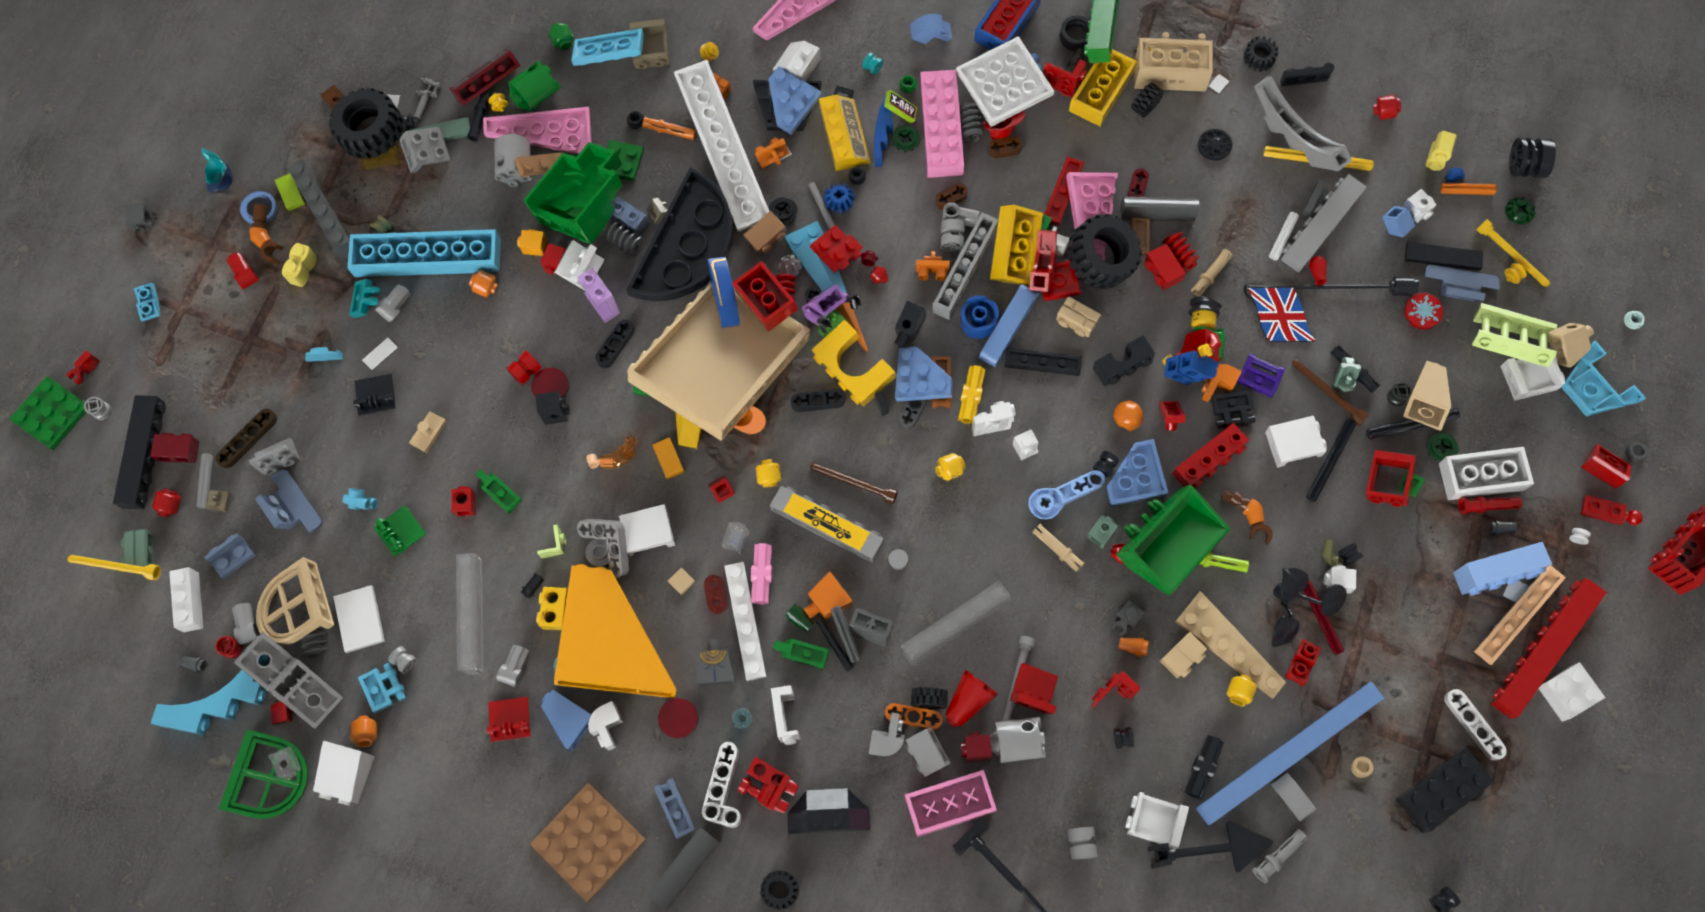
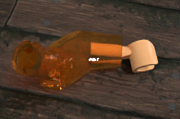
(617, 459)

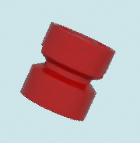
(524, 367)

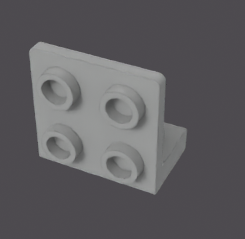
(423, 148)
(275, 457)

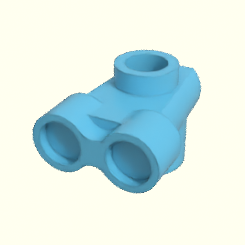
(357, 501)

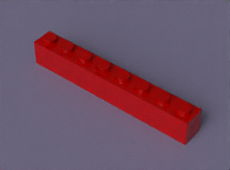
(1548, 648)

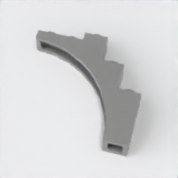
(1300, 136)

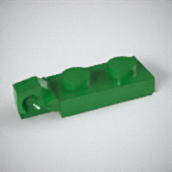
(498, 491)
(802, 652)

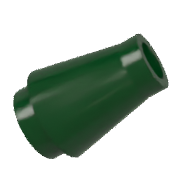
(799, 618)

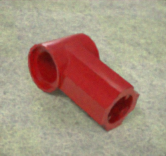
(243, 273)

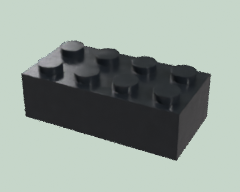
(1445, 790)

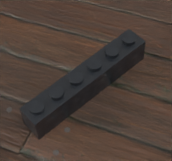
(136, 460)

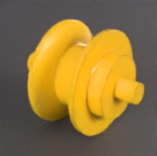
(709, 51)
(498, 102)
(1515, 273)

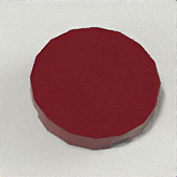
(550, 380)
(678, 718)

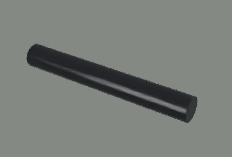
(834, 644)

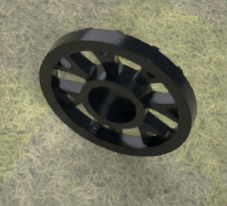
(1215, 144)

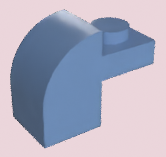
(930, 26)

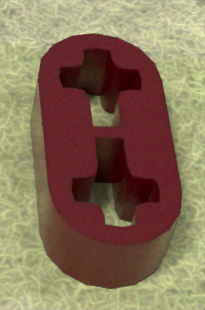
(1134, 184)

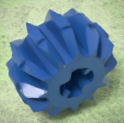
(843, 192)

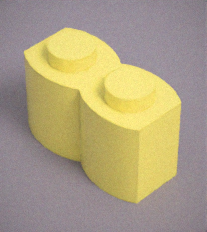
(1441, 150)
(298, 266)

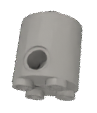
(506, 150)
(1018, 740)

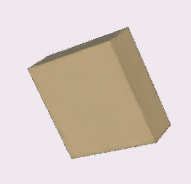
(681, 581)

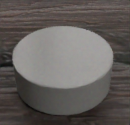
(898, 559)

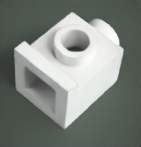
(1026, 444)

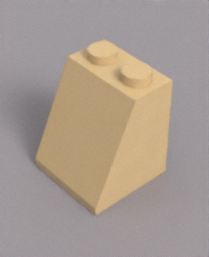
(1430, 397)

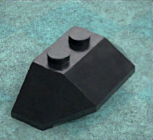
(828, 812)

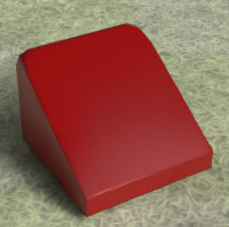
(721, 489)
(280, 713)

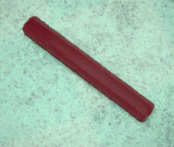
(1324, 621)

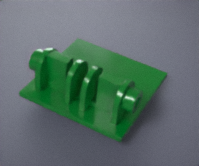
(399, 530)

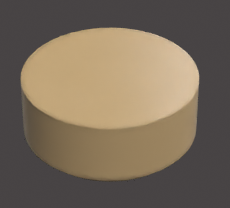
(1362, 767)

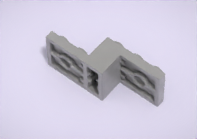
(288, 680)

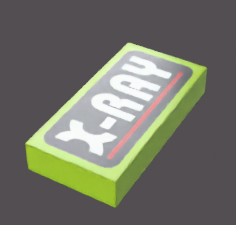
(900, 106)

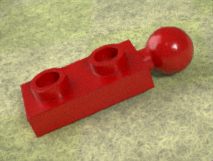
(1609, 511)

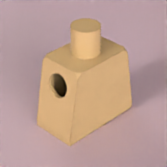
(1570, 343)

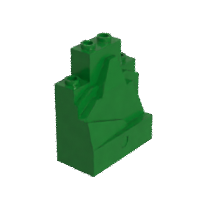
(577, 193)

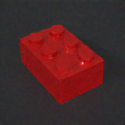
(765, 296)

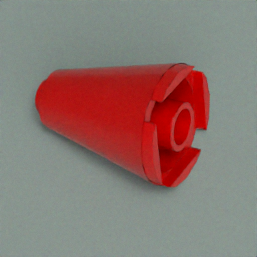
(968, 699)

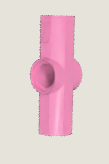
(761, 574)

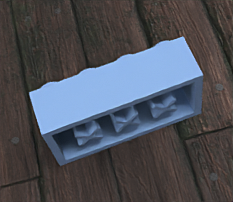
(1502, 569)

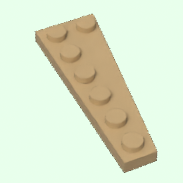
(1225, 641)

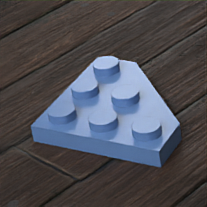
(791, 99)
(920, 377)
(1138, 476)

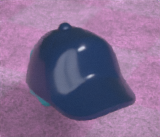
(217, 172)

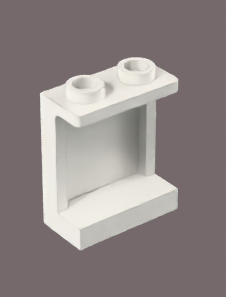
(1531, 379)
(1295, 440)
(647, 529)
(780, 695)
(1156, 820)

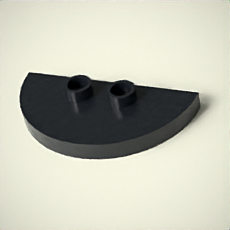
(691, 232)

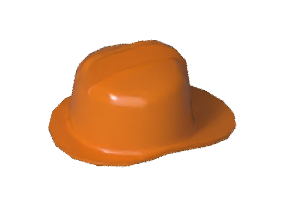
(752, 421)

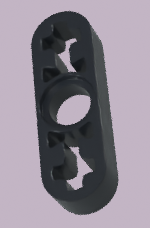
(613, 336)
(811, 395)

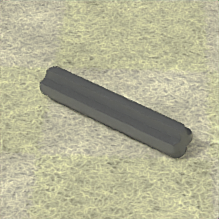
(845, 634)

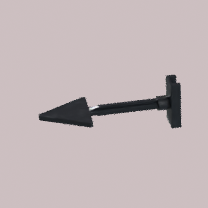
(973, 839)
(1243, 845)

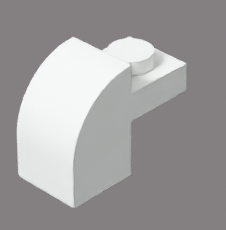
(601, 721)

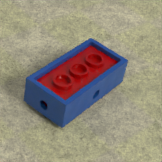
(1004, 21)

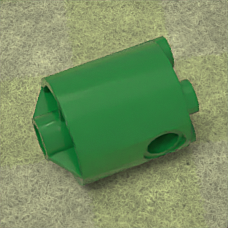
(533, 86)

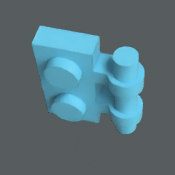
(376, 691)

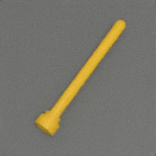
(1487, 229)
(150, 572)

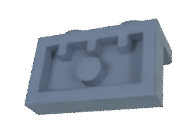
(230, 555)

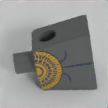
(714, 666)

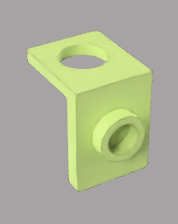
(559, 549)

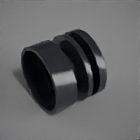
(1532, 157)

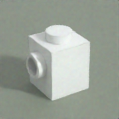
(1340, 575)

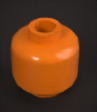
(483, 283)
(363, 731)

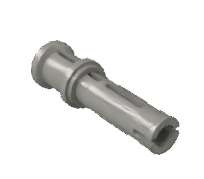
(1273, 862)

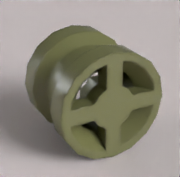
(381, 225)

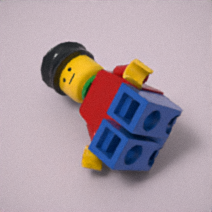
(1201, 348)

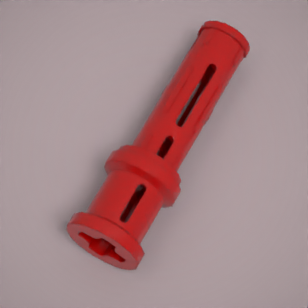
(1481, 504)

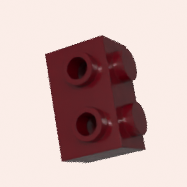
(175, 448)
(976, 748)

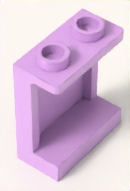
(599, 295)

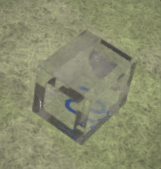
(735, 537)

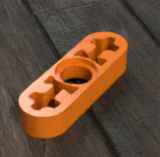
(929, 713)

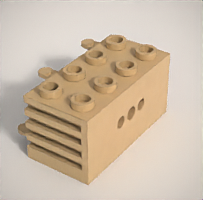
(1171, 67)

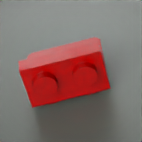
(1064, 81)

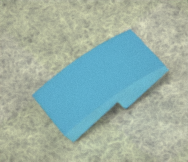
(148, 302)

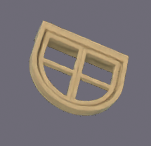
(312, 594)

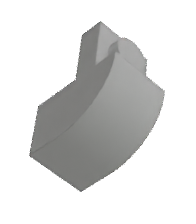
(887, 742)

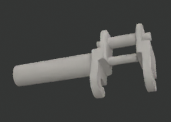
(425, 95)

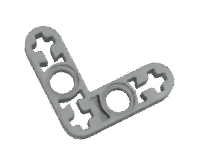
(612, 537)

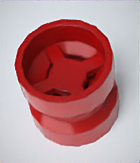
(224, 646)

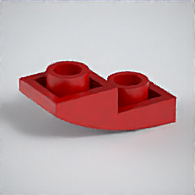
(1302, 662)

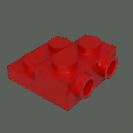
(836, 249)

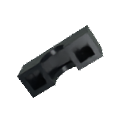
(1111, 370)

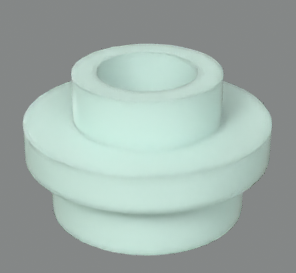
(1637, 316)

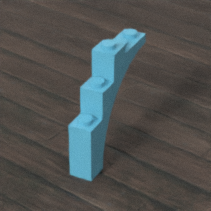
(223, 704)

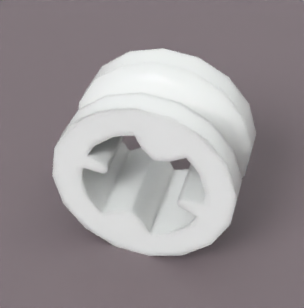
(1580, 536)

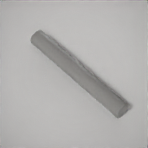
(819, 200)

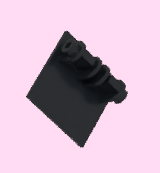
(374, 394)

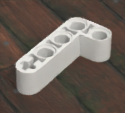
(724, 783)

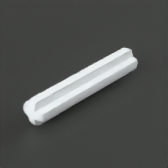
(1283, 236)

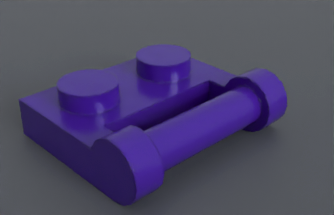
(1259, 380)

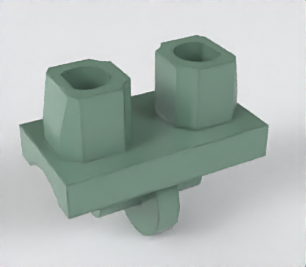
(1346, 375)

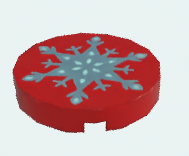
(1423, 311)

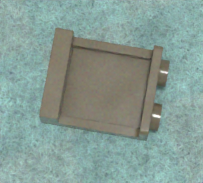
(654, 46)

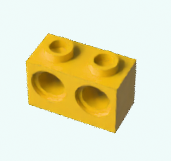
(548, 608)

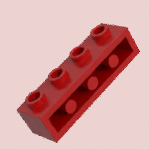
(1211, 456)

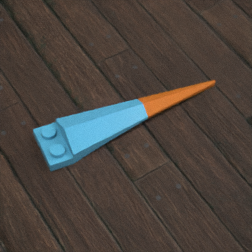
(821, 274)

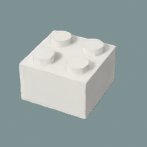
(1571, 692)

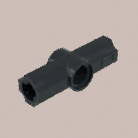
(1204, 767)

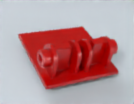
(509, 719)

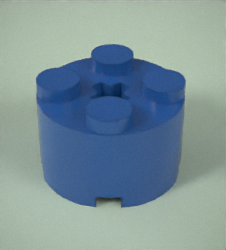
(979, 307)

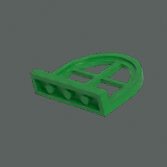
(241, 770)

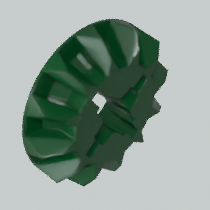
(904, 131)
(1522, 217)
(1447, 442)

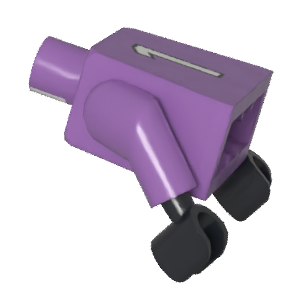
(825, 303)

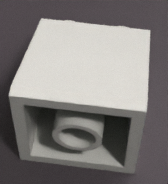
(342, 773)

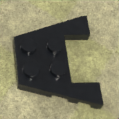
(766, 105)

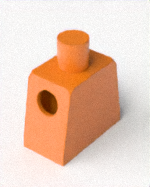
(825, 596)

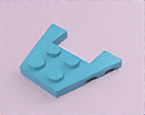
(1590, 389)

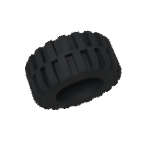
(355, 109)
(1118, 237)

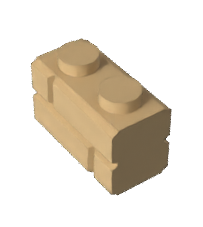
(1078, 317)

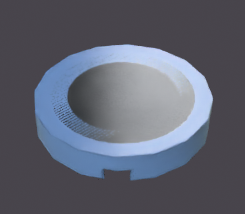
(258, 198)

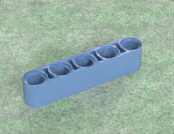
(1008, 325)

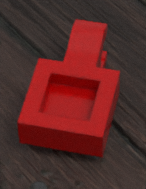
(83, 364)

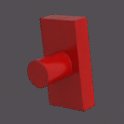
(1172, 414)

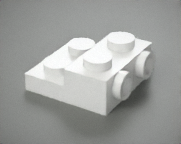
(998, 419)

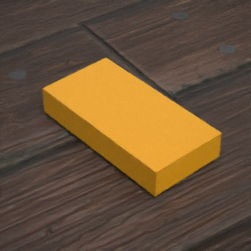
(668, 458)

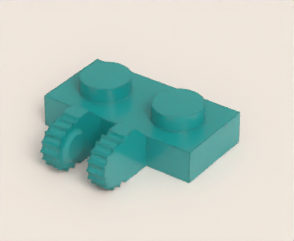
(361, 298)

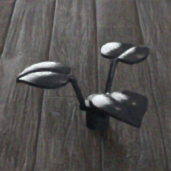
(1289, 590)

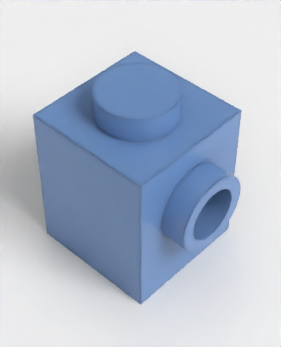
(1398, 221)

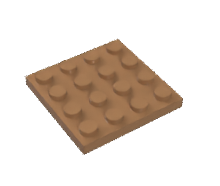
(588, 842)

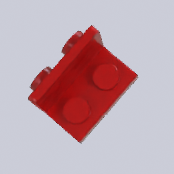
(1126, 688)
(1034, 689)

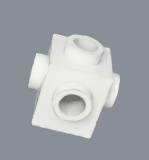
(1420, 206)

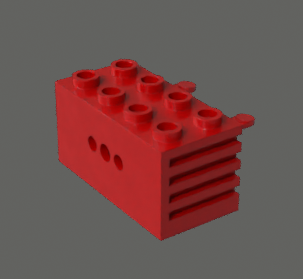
(1691, 572)

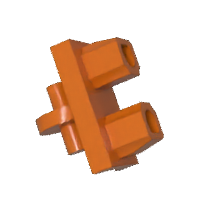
(771, 153)
(932, 264)

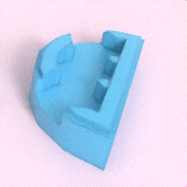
(322, 354)

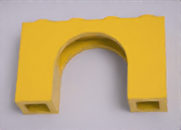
(861, 387)

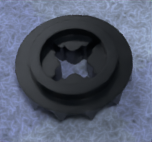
(781, 204)

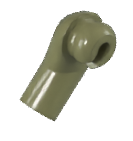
(1328, 554)

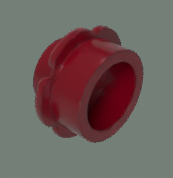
(869, 258)

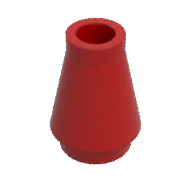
(1318, 268)

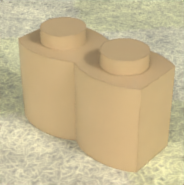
(1184, 655)

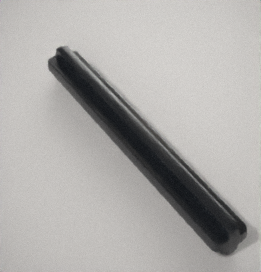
(1404, 425)
(1331, 460)

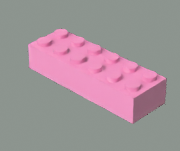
(941, 123)

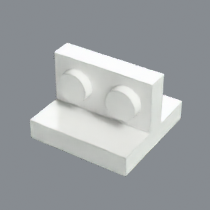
(578, 261)

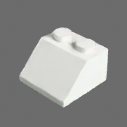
(799, 59)

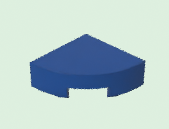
(1454, 174)

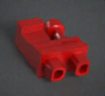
(773, 788)

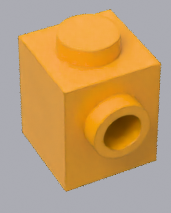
(532, 242)

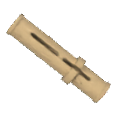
(1207, 278)
(1064, 553)

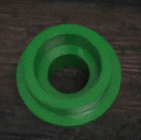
(908, 79)

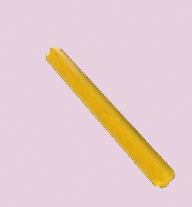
(1297, 155)

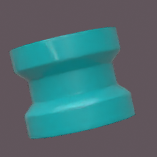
(872, 63)

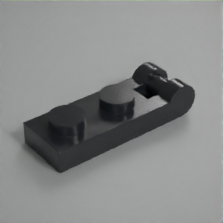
(1307, 75)

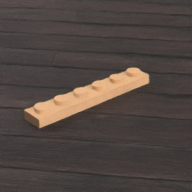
(1519, 615)

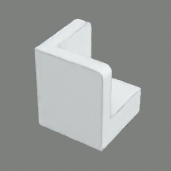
(1061, 243)

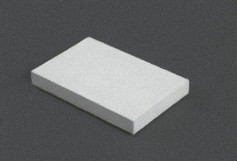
(359, 619)

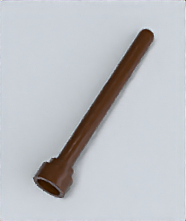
(1358, 415)
(888, 495)

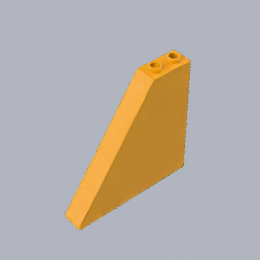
(604, 640)

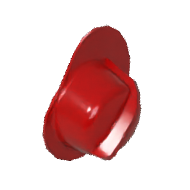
(1005, 127)

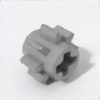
(790, 265)

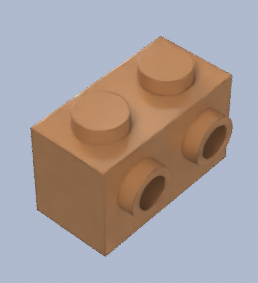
(765, 233)

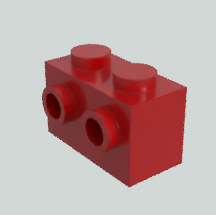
(1164, 267)

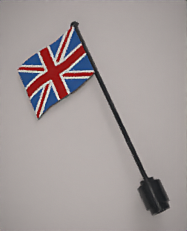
(1283, 314)

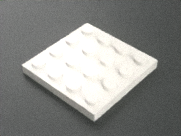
(1004, 81)

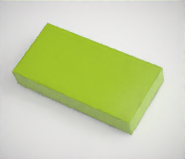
(289, 192)

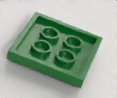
(49, 413)

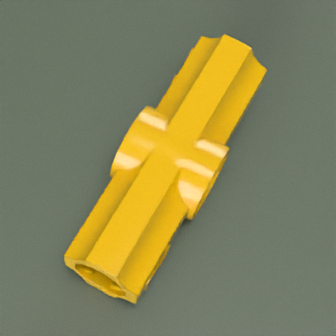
(971, 394)

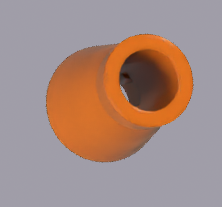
(1135, 646)

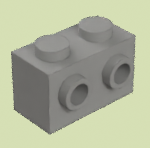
(927, 752)

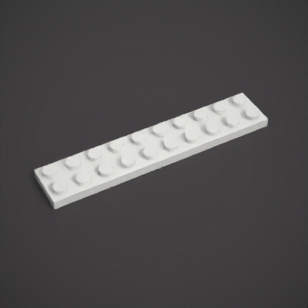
(722, 144)

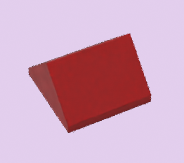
(1607, 467)

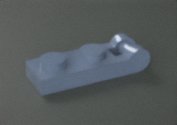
(675, 809)

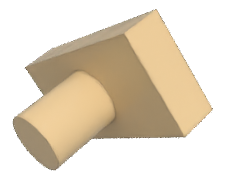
(428, 432)

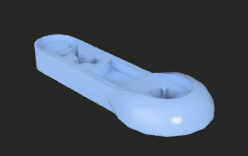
(1062, 495)

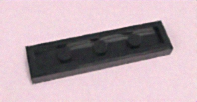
(1444, 256)
(1043, 361)

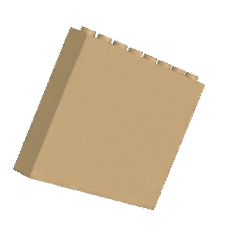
(715, 371)

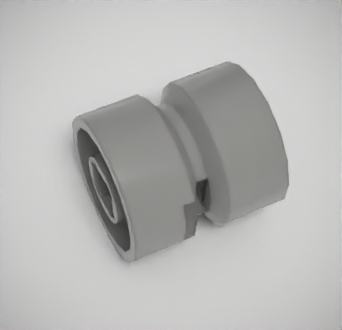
(952, 235)
(1082, 843)

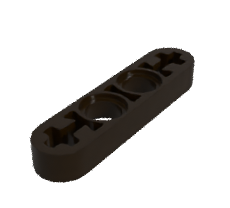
(243, 435)

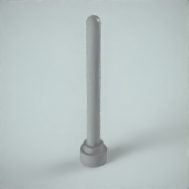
(1026, 644)

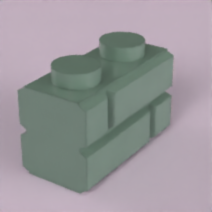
(138, 548)

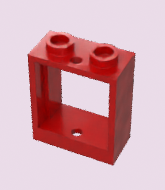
(1392, 460)

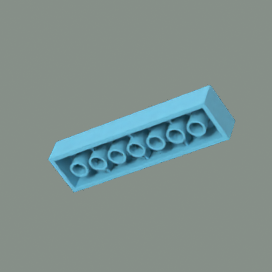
(424, 253)

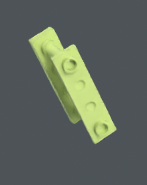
(1516, 323)

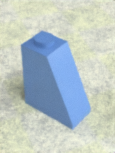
(566, 718)

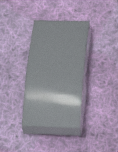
(1293, 797)

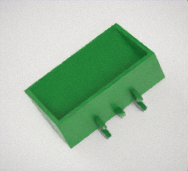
(1172, 539)

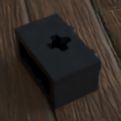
(552, 407)

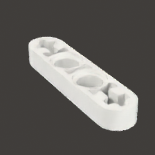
(1478, 722)

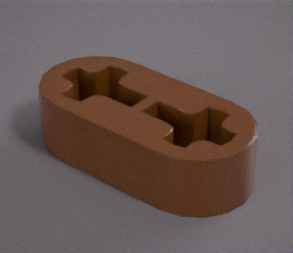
(1005, 147)
(951, 196)

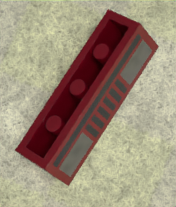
(484, 77)

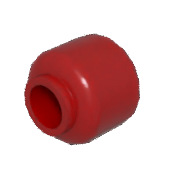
(1387, 107)
(166, 502)

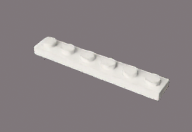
(745, 621)

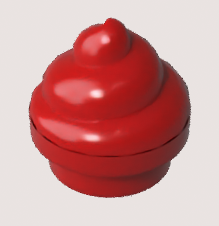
(879, 275)
(1115, 549)

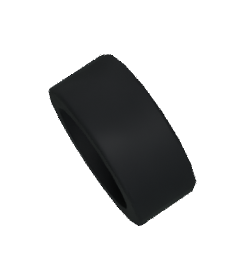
(1073, 21)

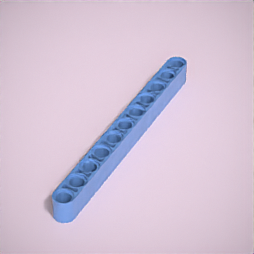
(1289, 753)

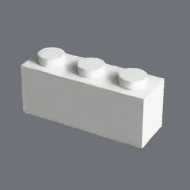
(186, 599)

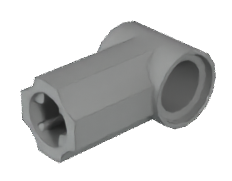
(968, 216)
(389, 306)
(246, 628)
(511, 671)

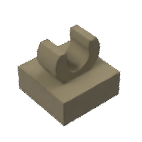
(657, 210)
(218, 501)

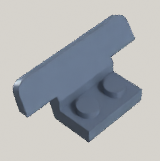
(1462, 283)
(288, 505)

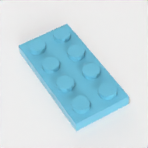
(607, 47)

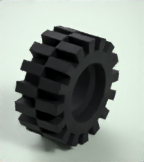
(1264, 45)
(1147, 99)
(929, 698)
(770, 880)

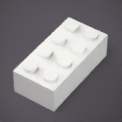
(1486, 473)

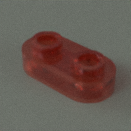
(715, 593)

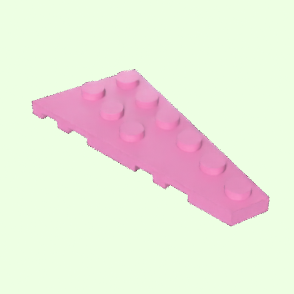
(785, 15)
(556, 129)
(1090, 196)

